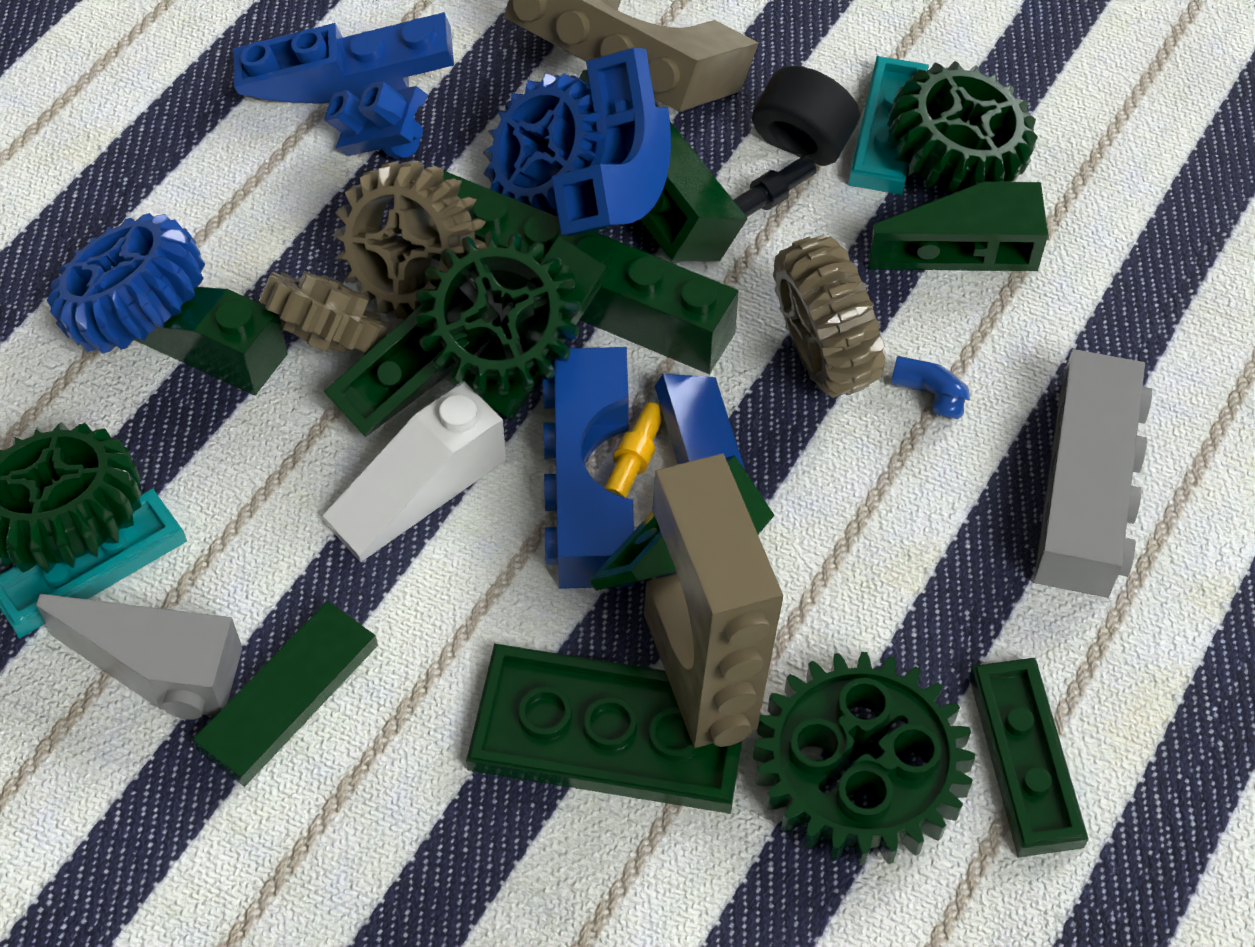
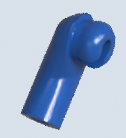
(933, 379)

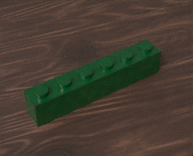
(642, 296)

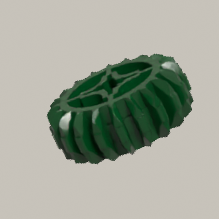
(974, 129)
(523, 302)
(64, 496)

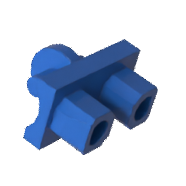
(377, 120)

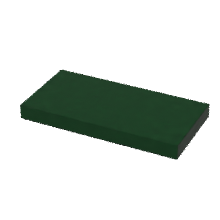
(595, 731)

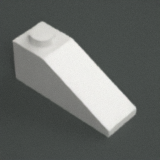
(419, 471)

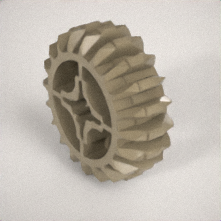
(423, 212)
(829, 315)

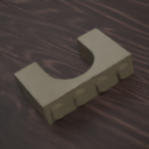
(684, 63)
(721, 607)

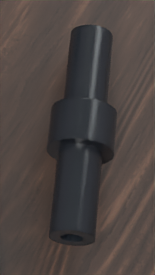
(774, 186)

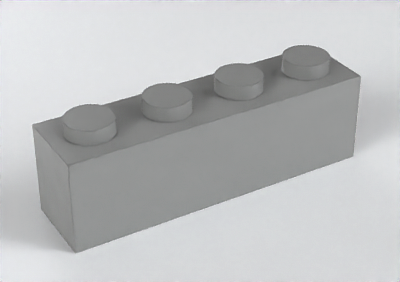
(1092, 473)

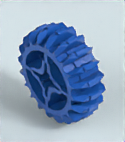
(542, 136)
(126, 283)

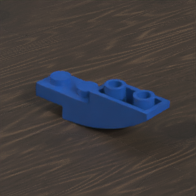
(321, 62)

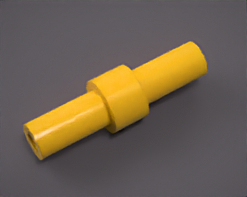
(635, 450)

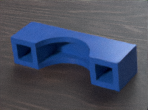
(589, 409)

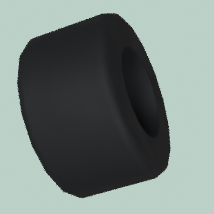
(806, 114)

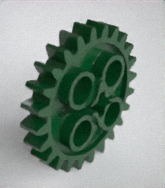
(907, 796)

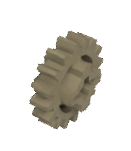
(323, 312)

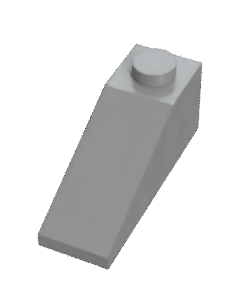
(164, 655)

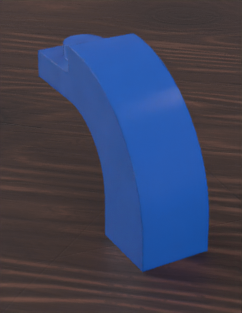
(630, 158)

